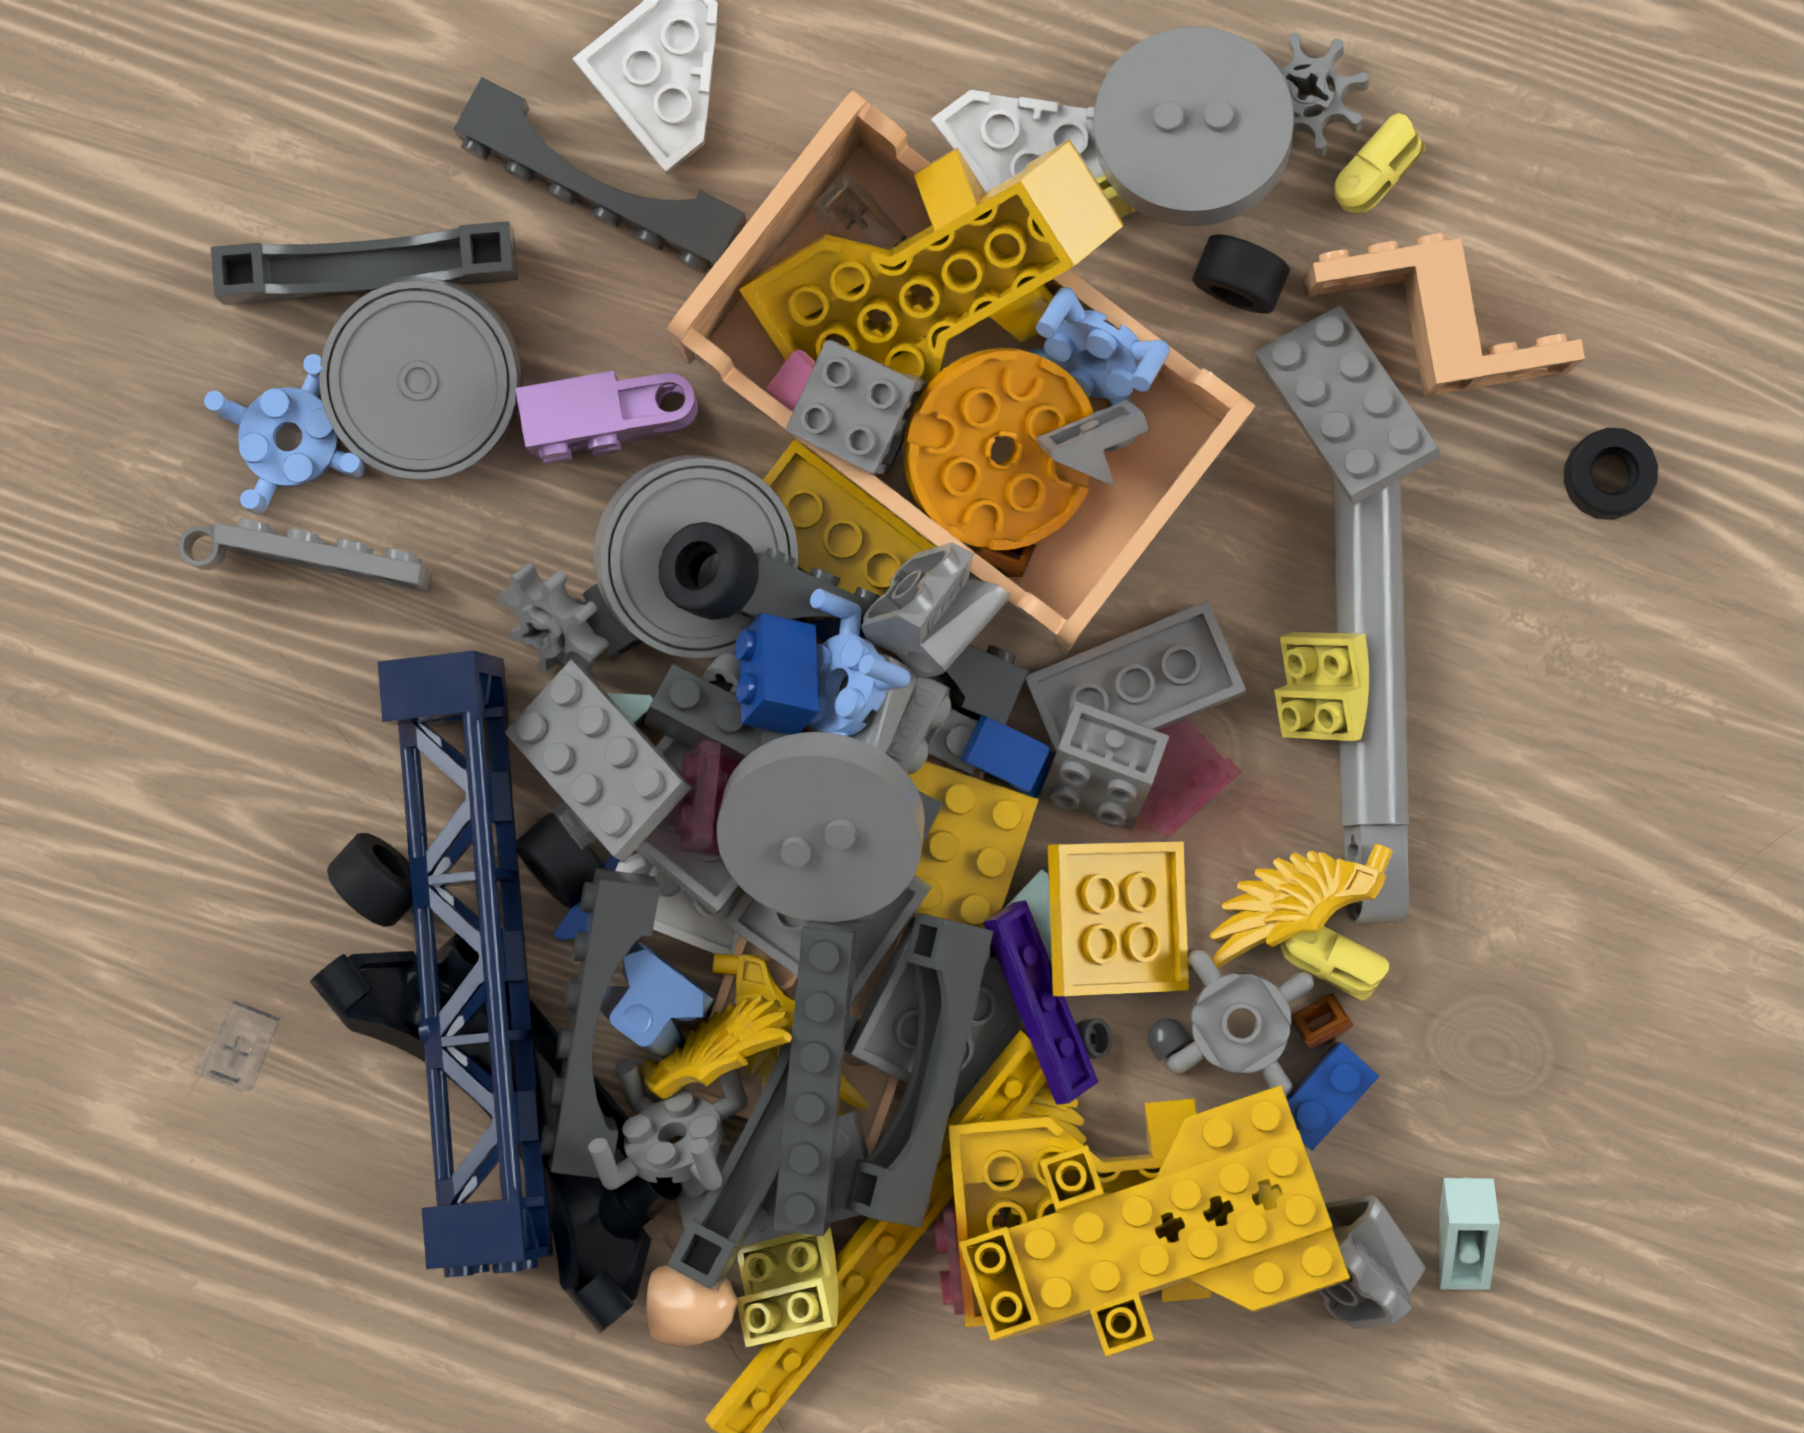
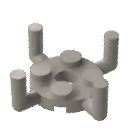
(1210, 1018)
(656, 1123)

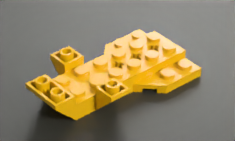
(976, 257)
(1000, 1167)
(1105, 1249)

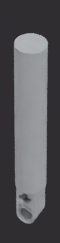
(1377, 764)

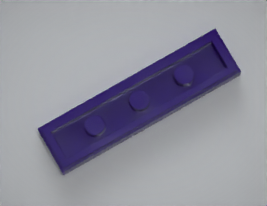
(1043, 1015)

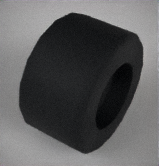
(1241, 274)
(1641, 467)
(685, 556)
(557, 860)
(372, 879)

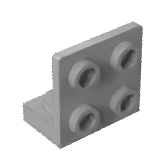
(855, 408)
(1104, 766)

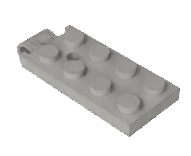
(307, 551)

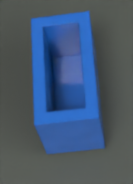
(777, 674)
(1328, 1092)

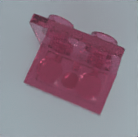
(1186, 779)

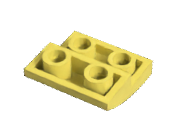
(1324, 686)
(787, 1287)

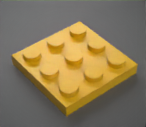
(971, 844)
(1118, 918)

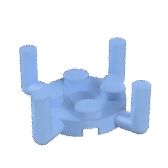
(1081, 336)
(258, 433)
(852, 656)

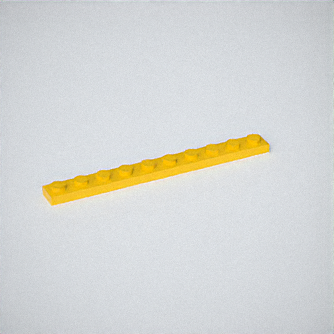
(872, 1255)

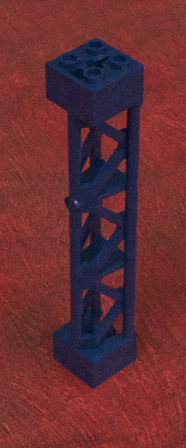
(512, 1229)

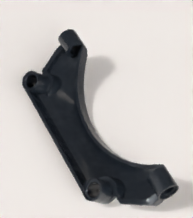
(593, 1228)

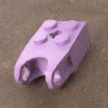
(600, 413)

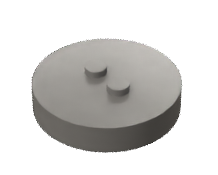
(1193, 126)
(420, 378)
(645, 518)
(821, 827)

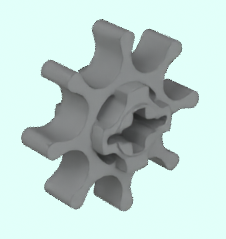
(1317, 74)
(551, 619)

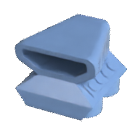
(654, 1001)

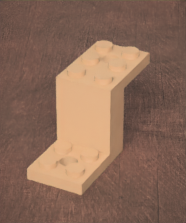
(1441, 315)

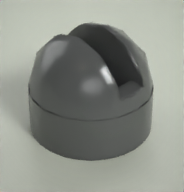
(1101, 1037)
(1166, 1037)

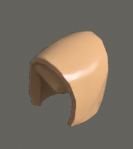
(685, 1310)

